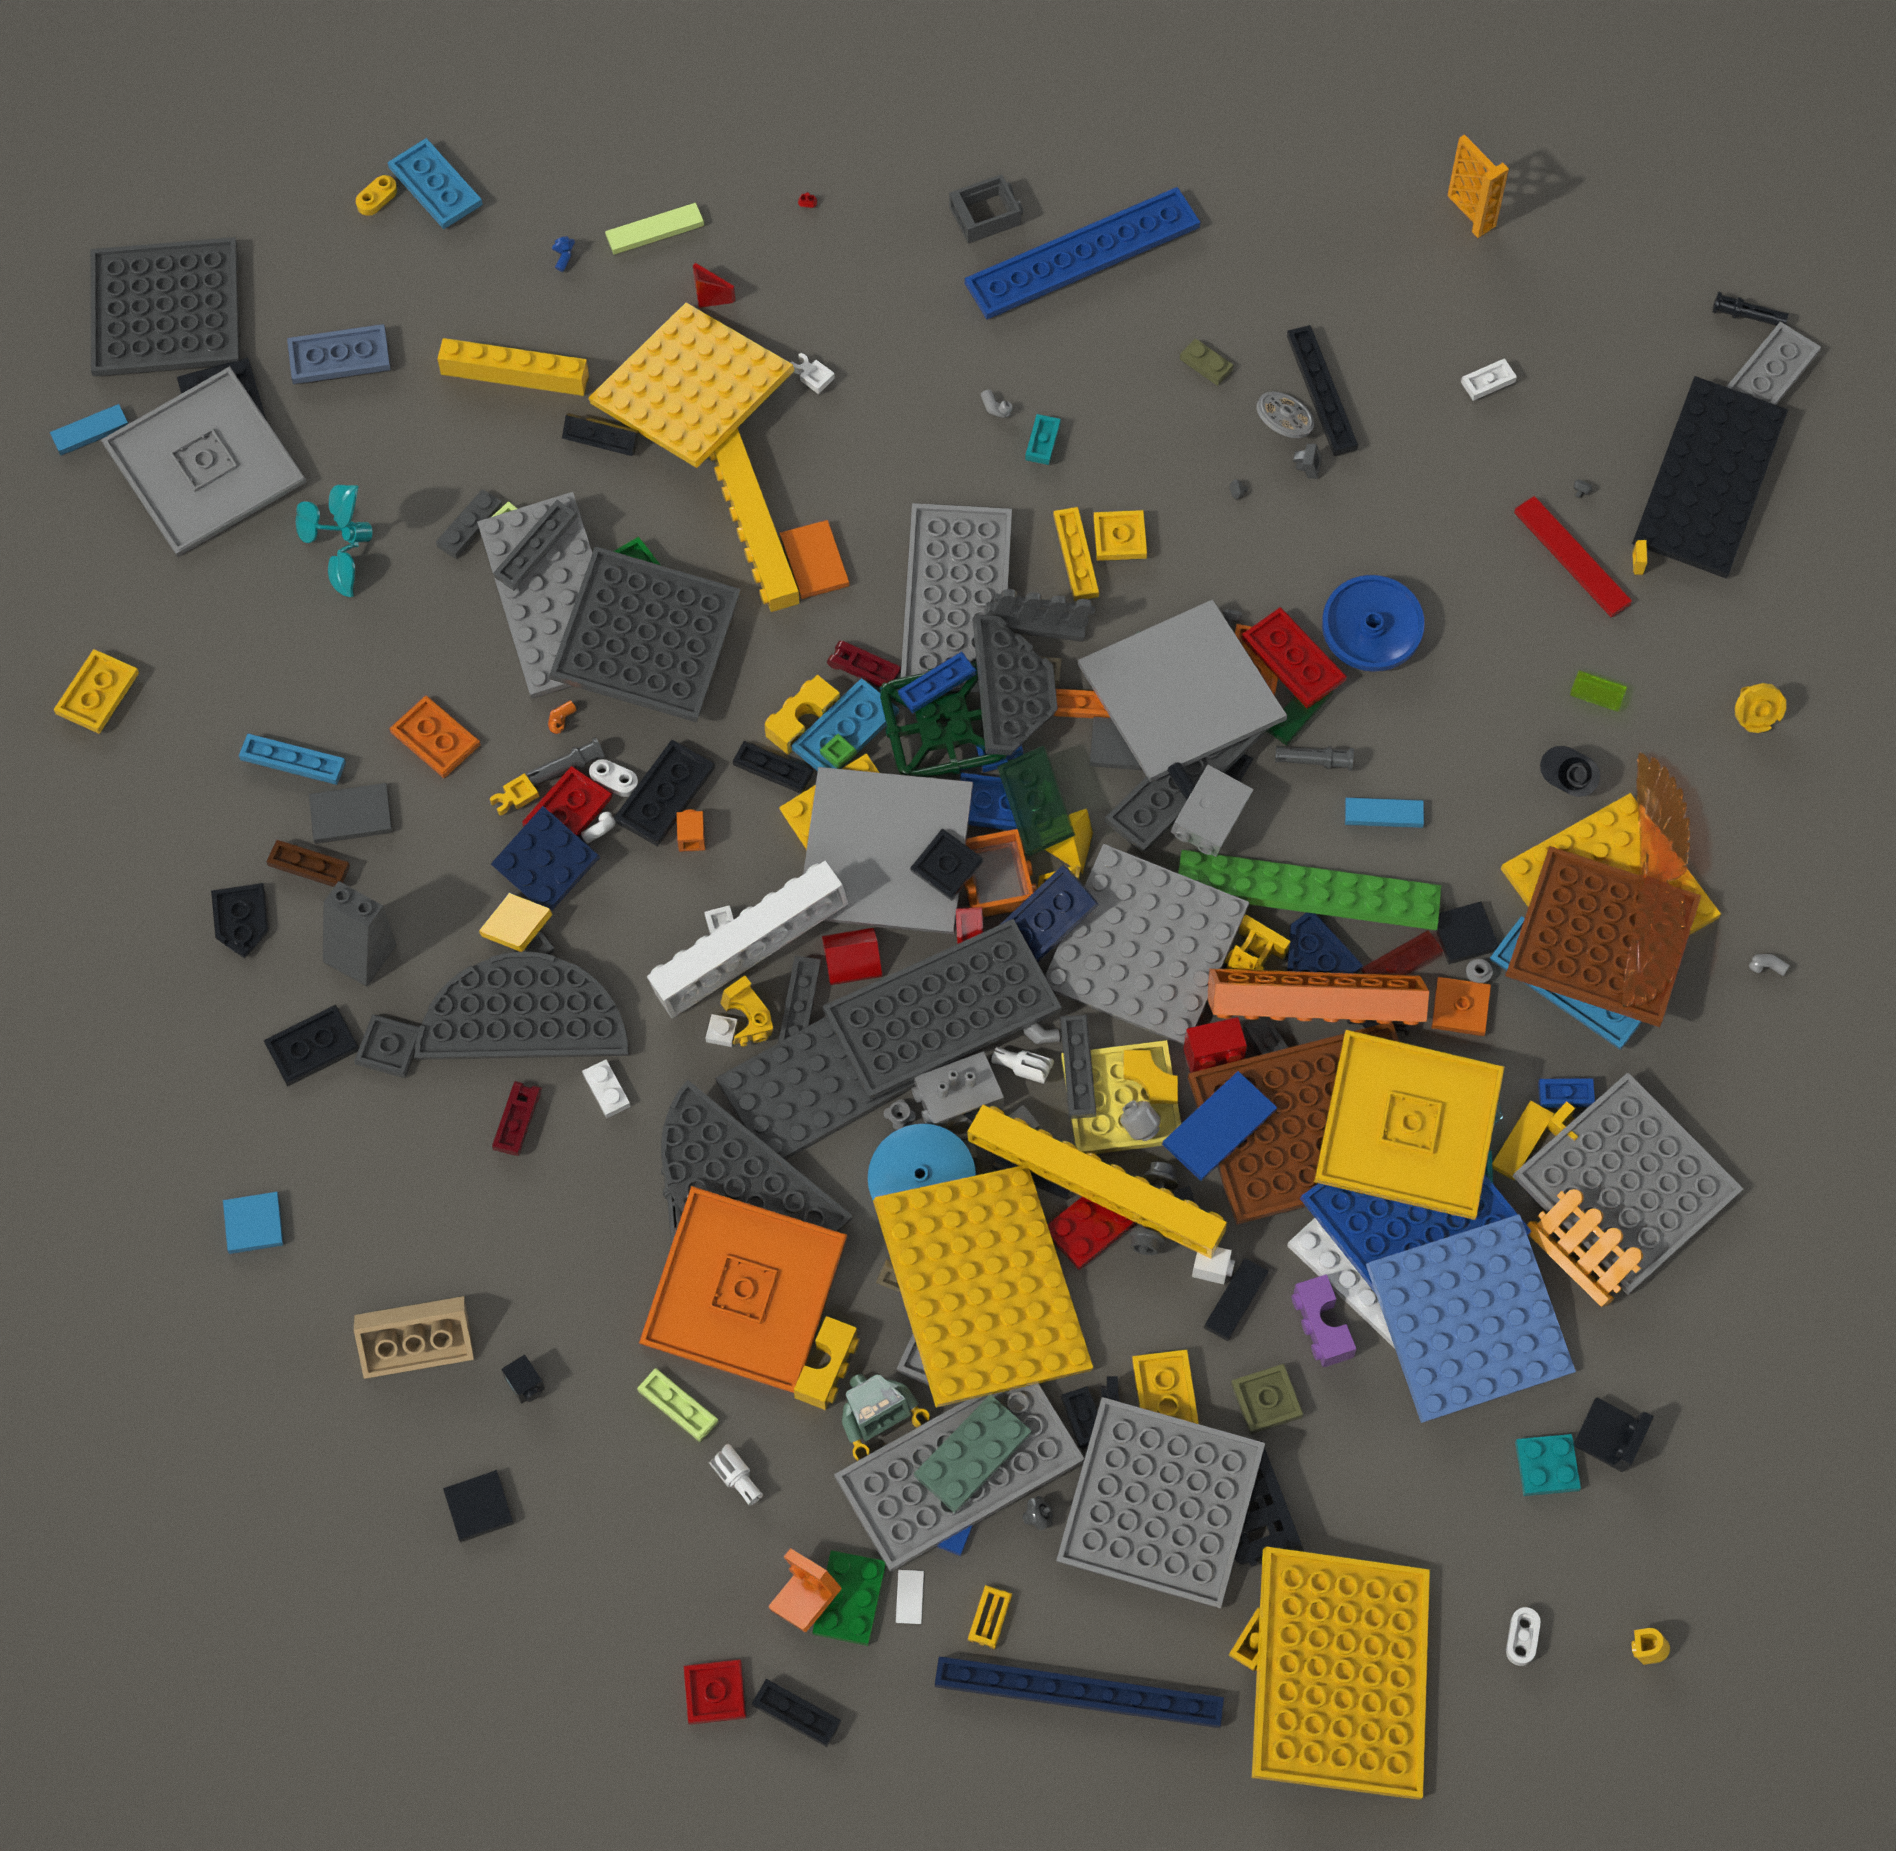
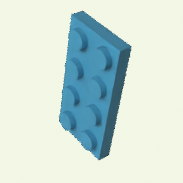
(435, 183)
(854, 716)

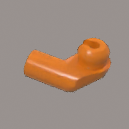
(558, 716)

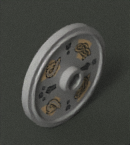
(1285, 414)

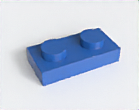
(1555, 1092)

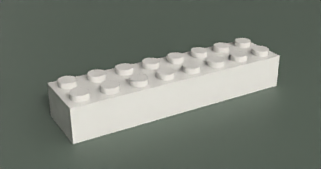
(748, 939)

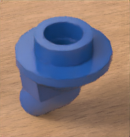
(563, 246)

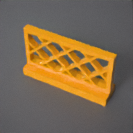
(1489, 193)

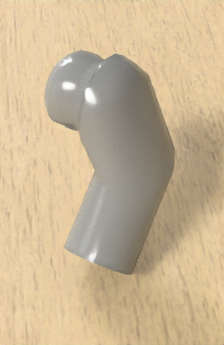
(1760, 961)

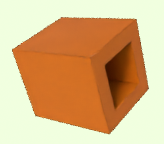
(690, 830)

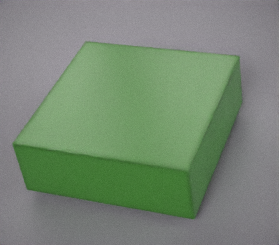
(838, 751)

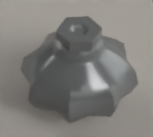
(1038, 1513)

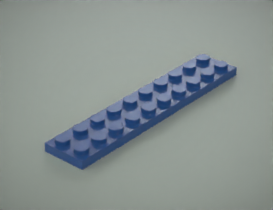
(1082, 253)

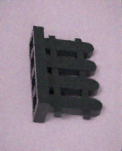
(1267, 1516)

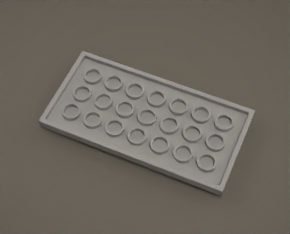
(953, 571)
(546, 597)
(910, 1519)

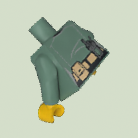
(875, 1407)

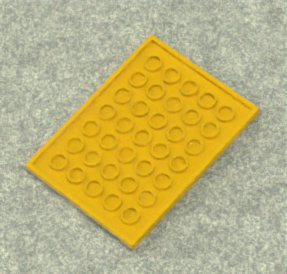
(982, 1285)
(1341, 1673)

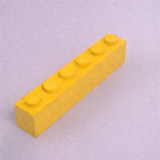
(513, 366)

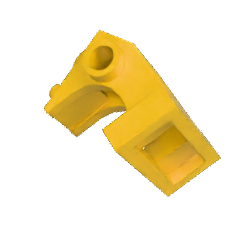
(1259, 941)
(743, 998)

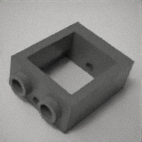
(978, 192)

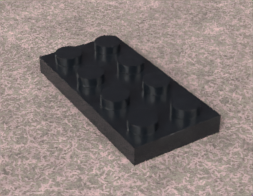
(664, 792)

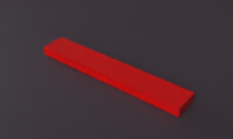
(1572, 556)

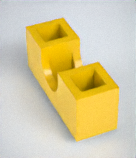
(813, 698)
(819, 1385)

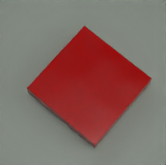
(714, 1692)

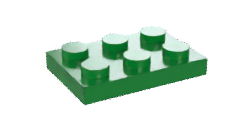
(854, 1608)

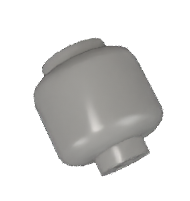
(1140, 1120)

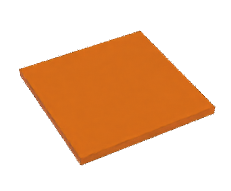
(743, 1289)

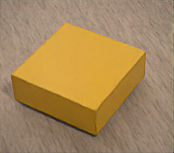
(1639, 557)

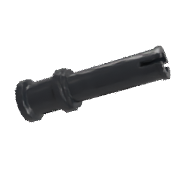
(1738, 307)

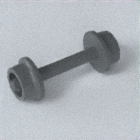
(1143, 1239)

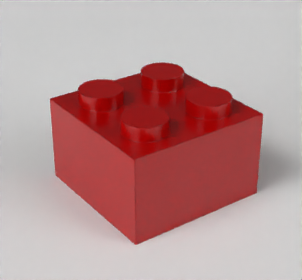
(1214, 1044)

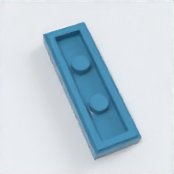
(88, 429)
(1384, 812)

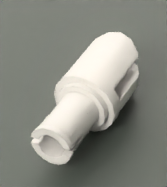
(1024, 1063)
(735, 1474)

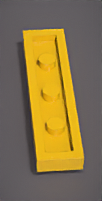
(1076, 553)

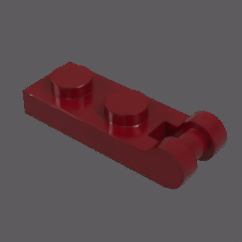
(863, 664)
(516, 1119)

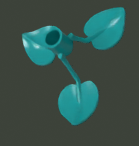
(341, 504)

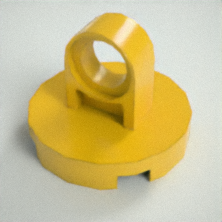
(1759, 707)

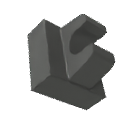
(1308, 460)

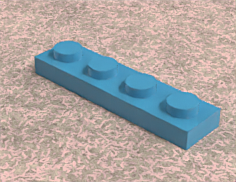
(292, 759)

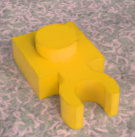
(517, 793)

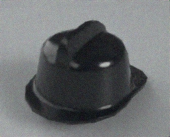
(1570, 771)

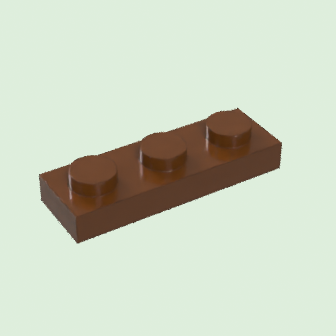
(307, 863)

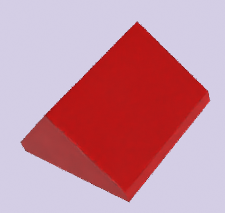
(852, 956)

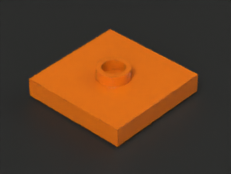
(1461, 1006)

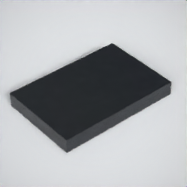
(311, 1045)

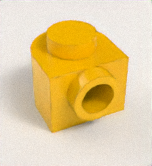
(1650, 1646)

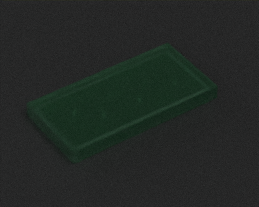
(1036, 801)

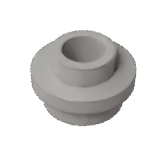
(1473, 976)

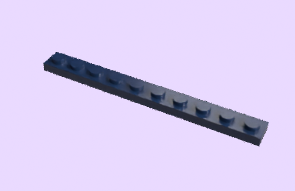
(1079, 1692)

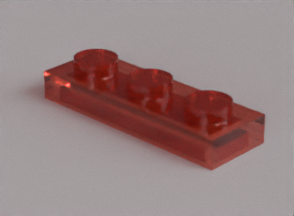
(1406, 957)

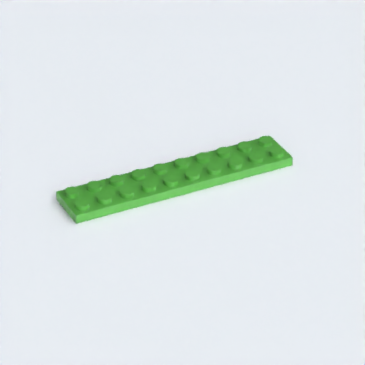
(1317, 889)

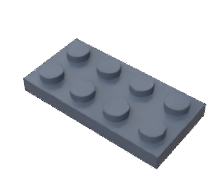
(338, 354)

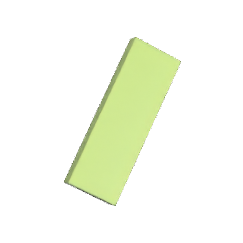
(677, 1405)

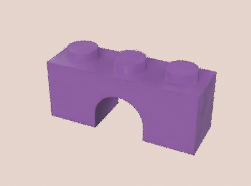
(1329, 1343)

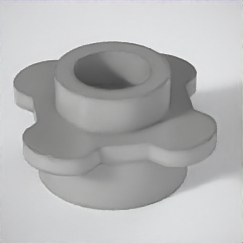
(899, 1107)

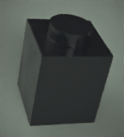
(523, 1379)

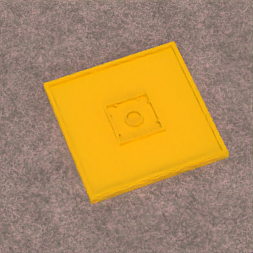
(1409, 1124)

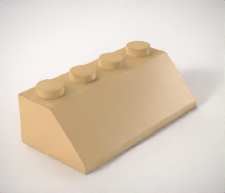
(413, 1337)

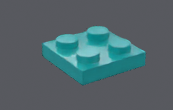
(1547, 1465)

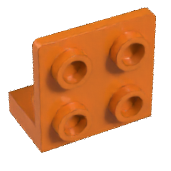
(806, 1592)

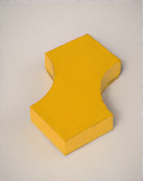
(1160, 1086)

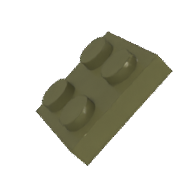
(1266, 1399)

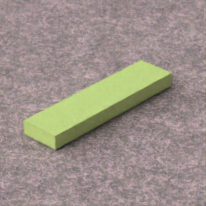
(654, 228)

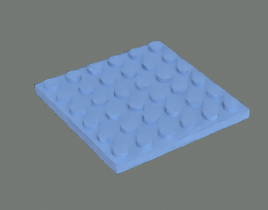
(1470, 1318)

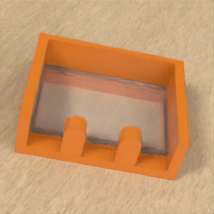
(1003, 877)

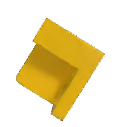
(1561, 1120)

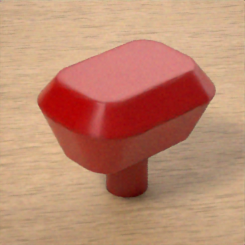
(807, 200)

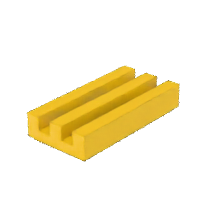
(983, 1640)

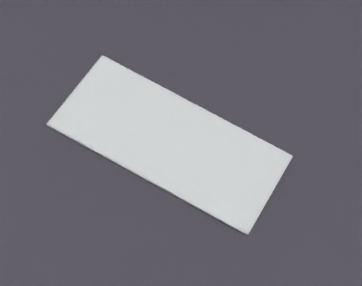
(909, 1596)

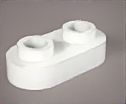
(612, 777)
(1523, 1637)

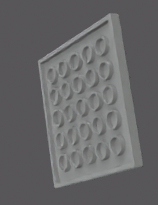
(1146, 945)
(1636, 1171)
(1161, 1502)

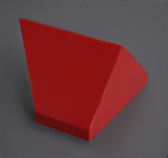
(711, 289)

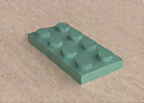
(972, 1453)

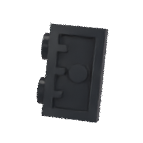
(1612, 1434)

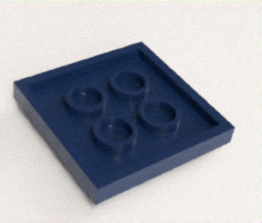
(545, 860)

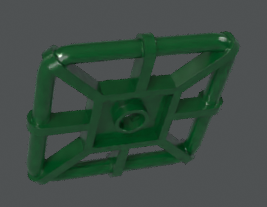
(934, 735)

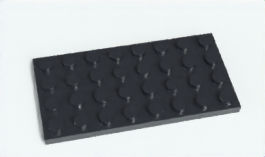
(1710, 476)

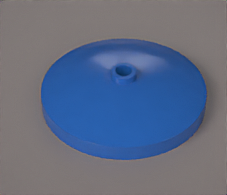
(1378, 604)

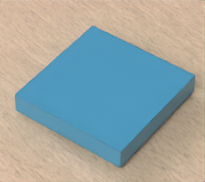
(253, 1222)

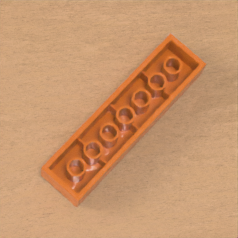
(1317, 996)

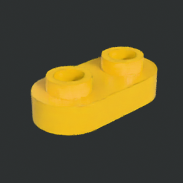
(379, 195)

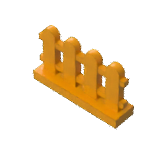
(1589, 1260)

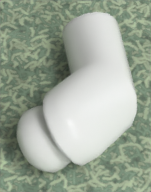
(606, 824)

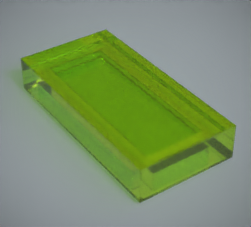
(1598, 691)

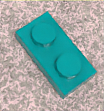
(1042, 439)

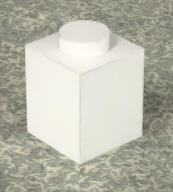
(1215, 1268)

